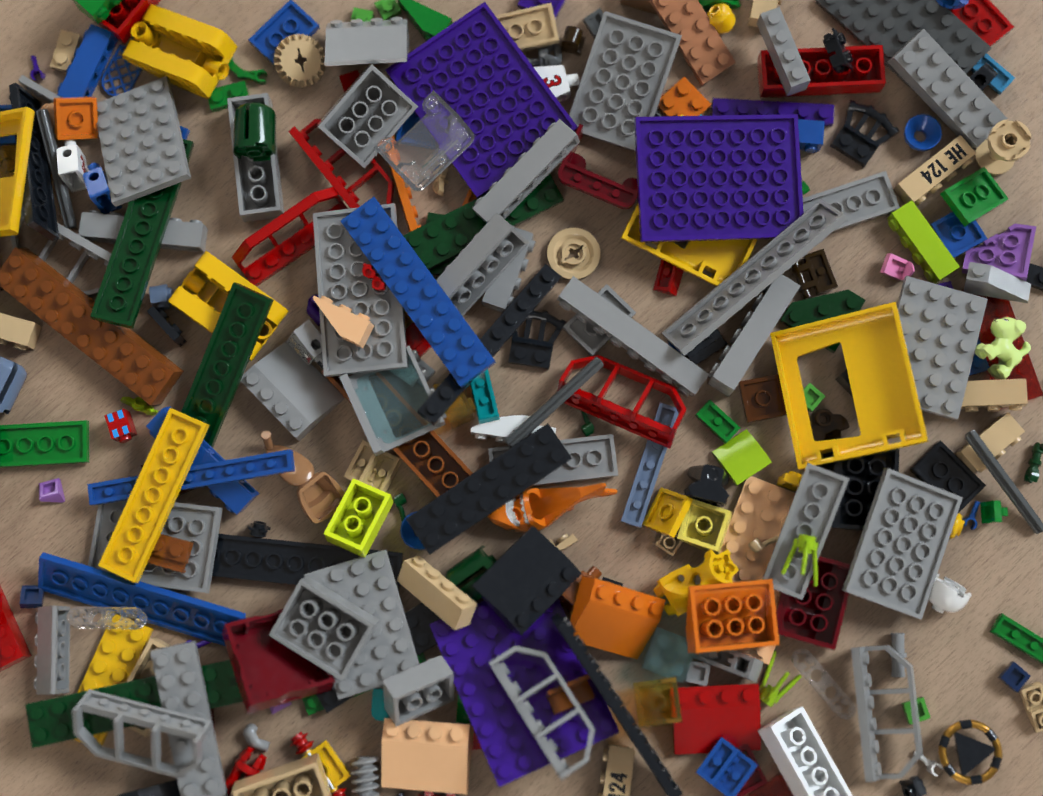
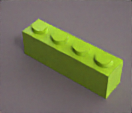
(922, 242)

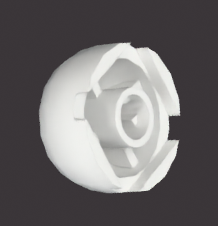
(948, 595)

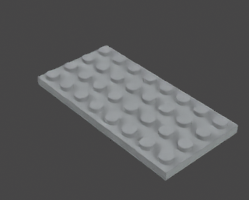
(342, 280)

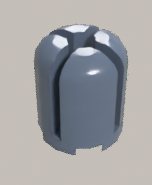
(11, 381)

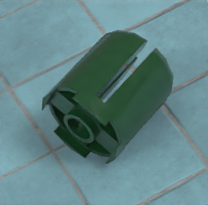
(254, 131)
(467, 568)

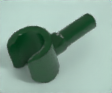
(587, 428)
(399, 500)

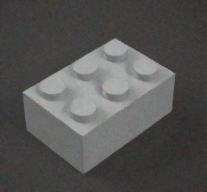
(418, 690)

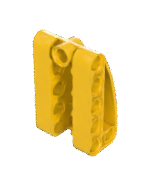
(182, 49)
(206, 291)

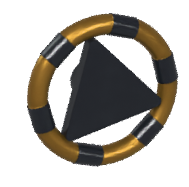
(970, 752)

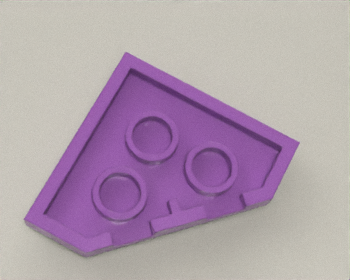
(1006, 251)

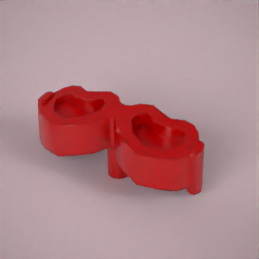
(370, 273)

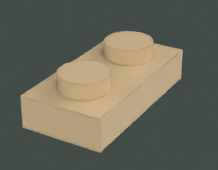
(65, 50)

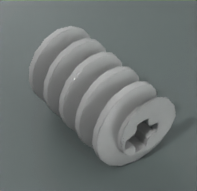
(365, 776)

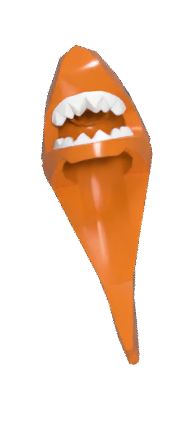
(544, 506)

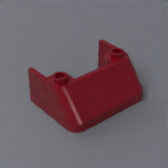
(574, 175)

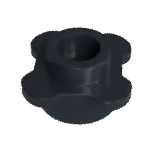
(258, 529)

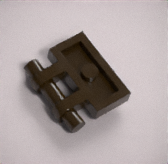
(819, 271)

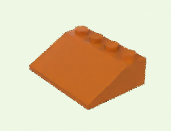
(731, 616)
(615, 617)

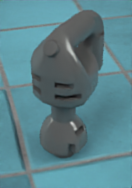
(544, 57)

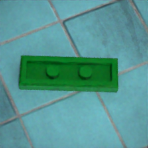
(1018, 637)

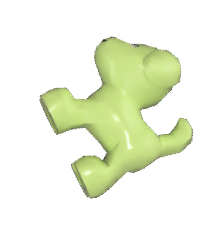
(1005, 332)

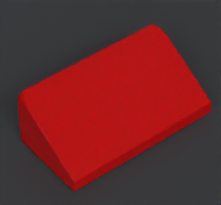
(670, 278)

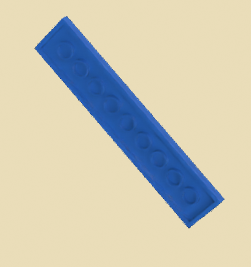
(418, 292)
(160, 605)

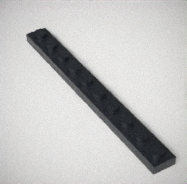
(493, 340)

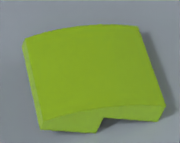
(741, 457)

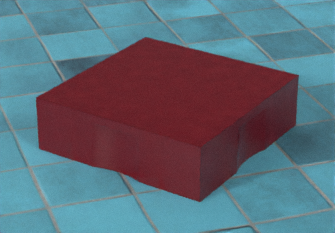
(267, 669)

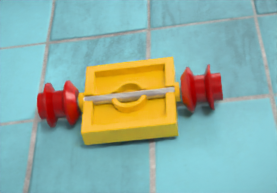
(333, 766)

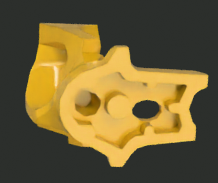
(714, 570)

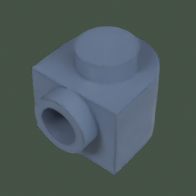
(159, 296)

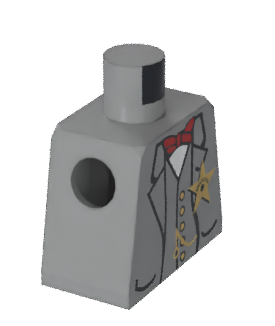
(307, 343)

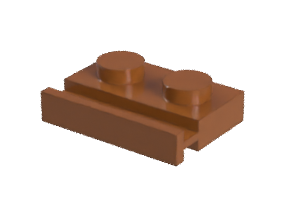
(171, 553)

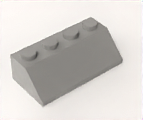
(52, 650)

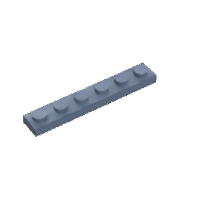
(647, 471)

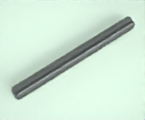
(60, 187)
(554, 402)
(1004, 481)

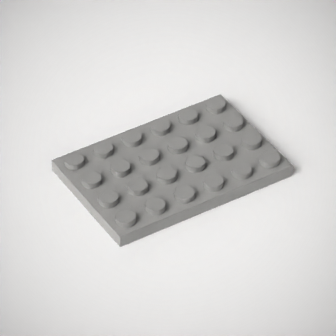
(623, 78)
(141, 141)
(941, 341)
(185, 522)
(902, 543)
(372, 587)

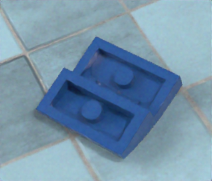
(727, 768)

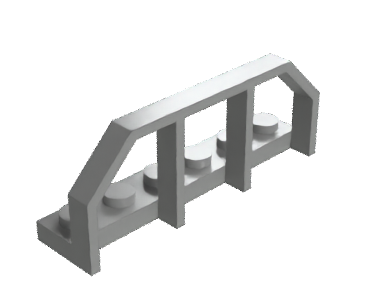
(76, 241)
(525, 709)
(142, 715)
(868, 724)

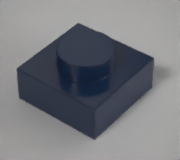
(31, 597)
(1014, 676)

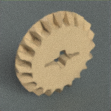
(287, 53)
(573, 240)

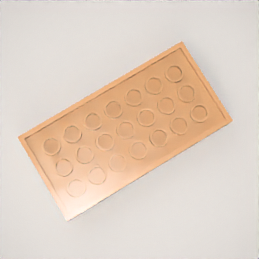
(759, 515)

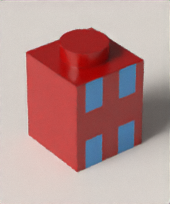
(121, 425)

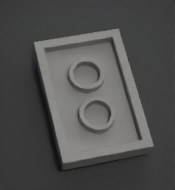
(584, 333)

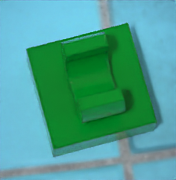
(992, 512)

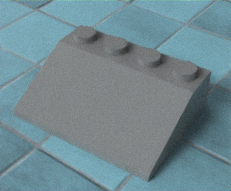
(366, 41)
(366, 115)
(292, 390)
(324, 627)

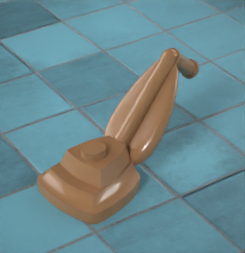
(316, 492)

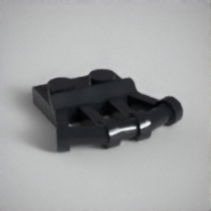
(856, 144)
(532, 351)

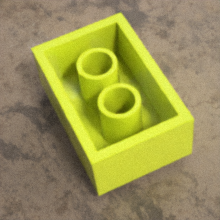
(358, 518)

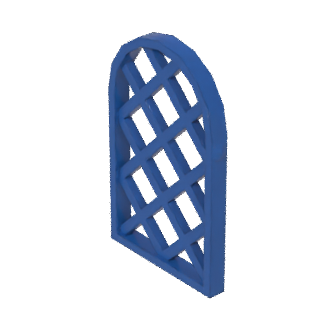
(109, 69)

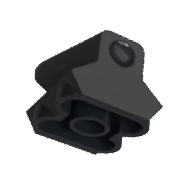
(708, 485)

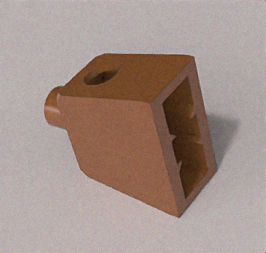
(568, 598)

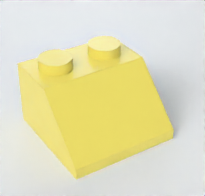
(705, 526)

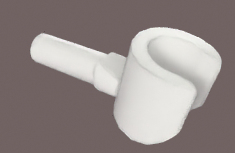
(930, 764)

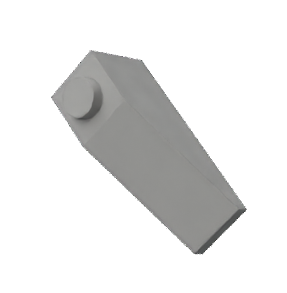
(995, 283)
(732, 662)

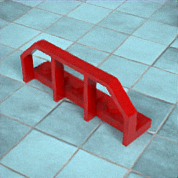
(326, 167)
(289, 249)
(618, 415)

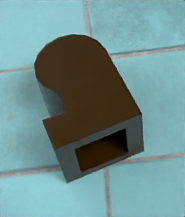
(573, 40)

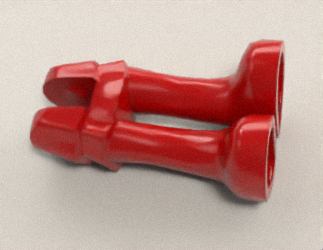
(241, 766)

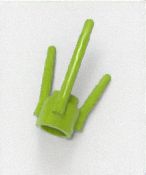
(806, 545)
(771, 694)

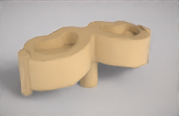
(438, 185)

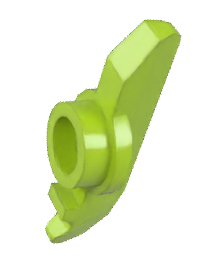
(139, 405)

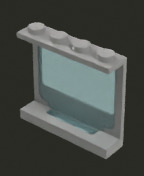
(389, 404)

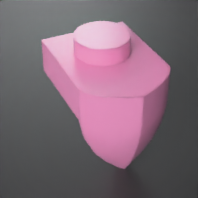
(897, 267)

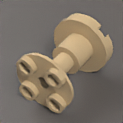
(1005, 145)

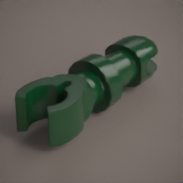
(1032, 472)

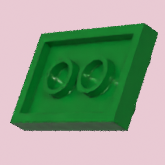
(974, 196)

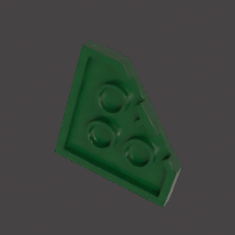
(822, 308)

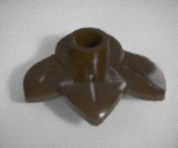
(831, 428)

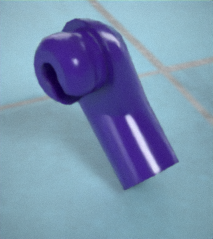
(313, 310)

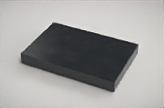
(946, 471)

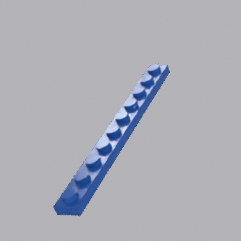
(202, 475)

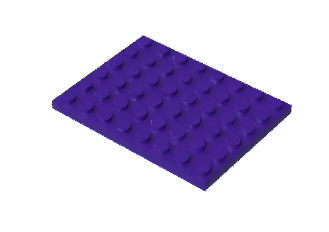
(489, 86)
(717, 176)
(495, 720)

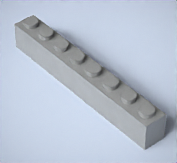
(633, 337)

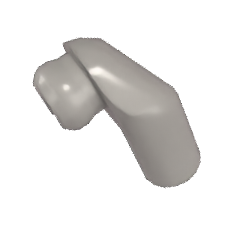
(252, 739)

